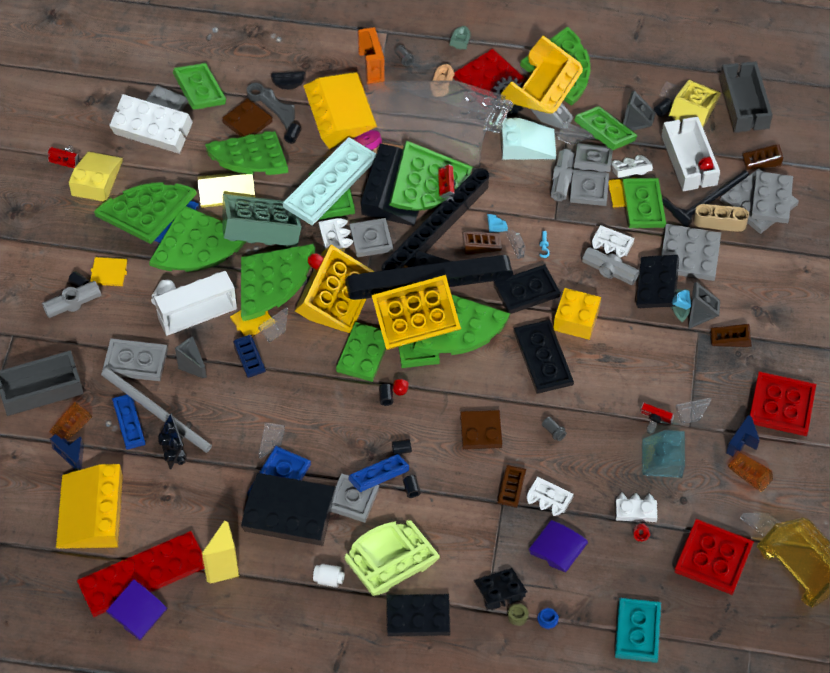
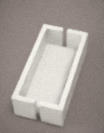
(151, 123)
(686, 152)
(195, 303)

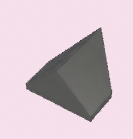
(638, 113)
(703, 306)
(190, 358)

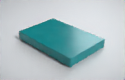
(638, 630)

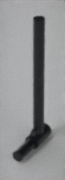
(685, 216)

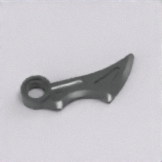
(284, 111)

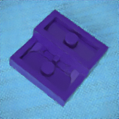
(558, 546)
(136, 609)

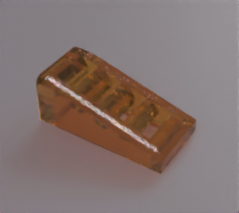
(71, 413)
(763, 476)

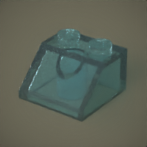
(664, 454)

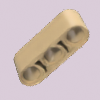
(721, 217)

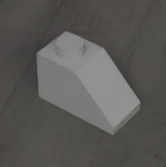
(555, 119)

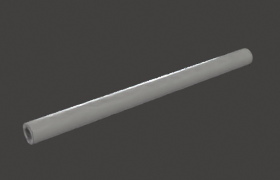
(155, 409)

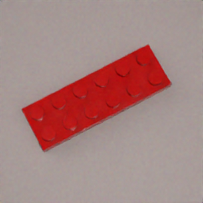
(150, 568)

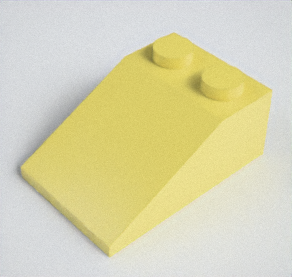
(697, 102)
(94, 176)

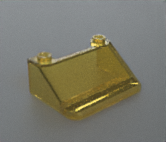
(804, 554)

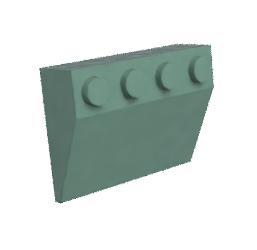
(259, 221)

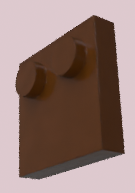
(247, 119)
(481, 429)

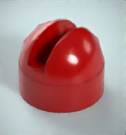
(706, 164)
(315, 260)
(400, 387)
(646, 533)

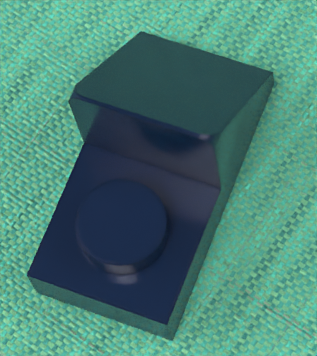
(746, 435)
(71, 453)

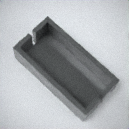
(745, 97)
(39, 383)

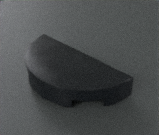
(288, 80)

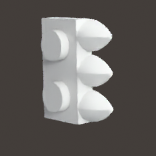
(639, 166)
(334, 234)
(612, 241)
(549, 496)
(636, 509)

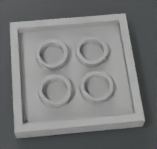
(742, 197)
(696, 250)

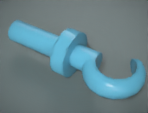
(544, 244)

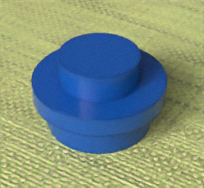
(547, 618)

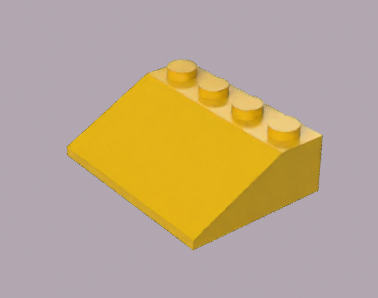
(339, 108)
(326, 294)
(416, 312)
(90, 507)

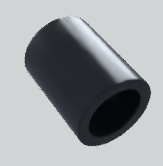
(663, 107)
(292, 133)
(77, 279)
(386, 394)
(401, 446)
(411, 486)

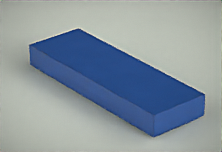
(128, 421)
(378, 473)

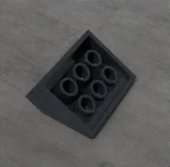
(380, 186)
(288, 509)

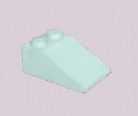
(526, 140)

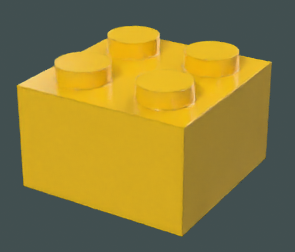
(577, 313)

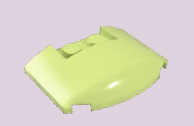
(390, 555)

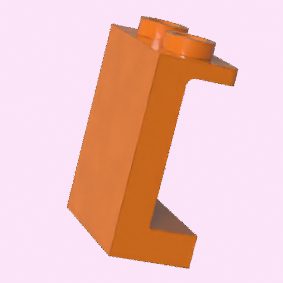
(369, 45)

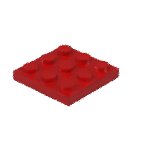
(486, 71)
(782, 403)
(714, 556)

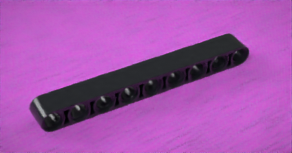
(440, 220)
(457, 274)

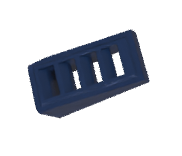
(245, 345)

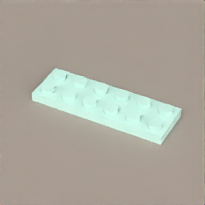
(330, 181)

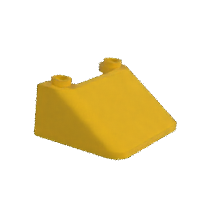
(550, 80)

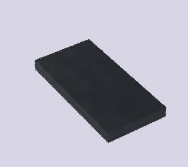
(543, 356)

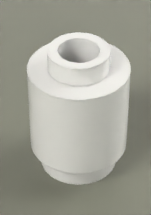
(163, 287)
(328, 575)

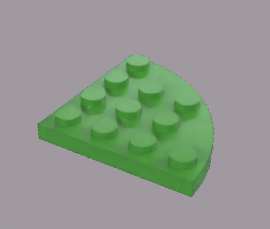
(570, 43)
(250, 154)
(418, 179)
(146, 208)
(193, 243)
(272, 279)
(477, 324)

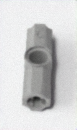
(562, 175)
(610, 266)
(78, 295)

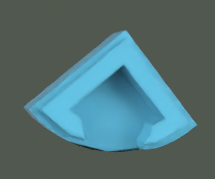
(496, 224)
(682, 299)

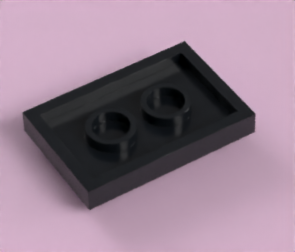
(657, 281)
(527, 289)
(418, 615)

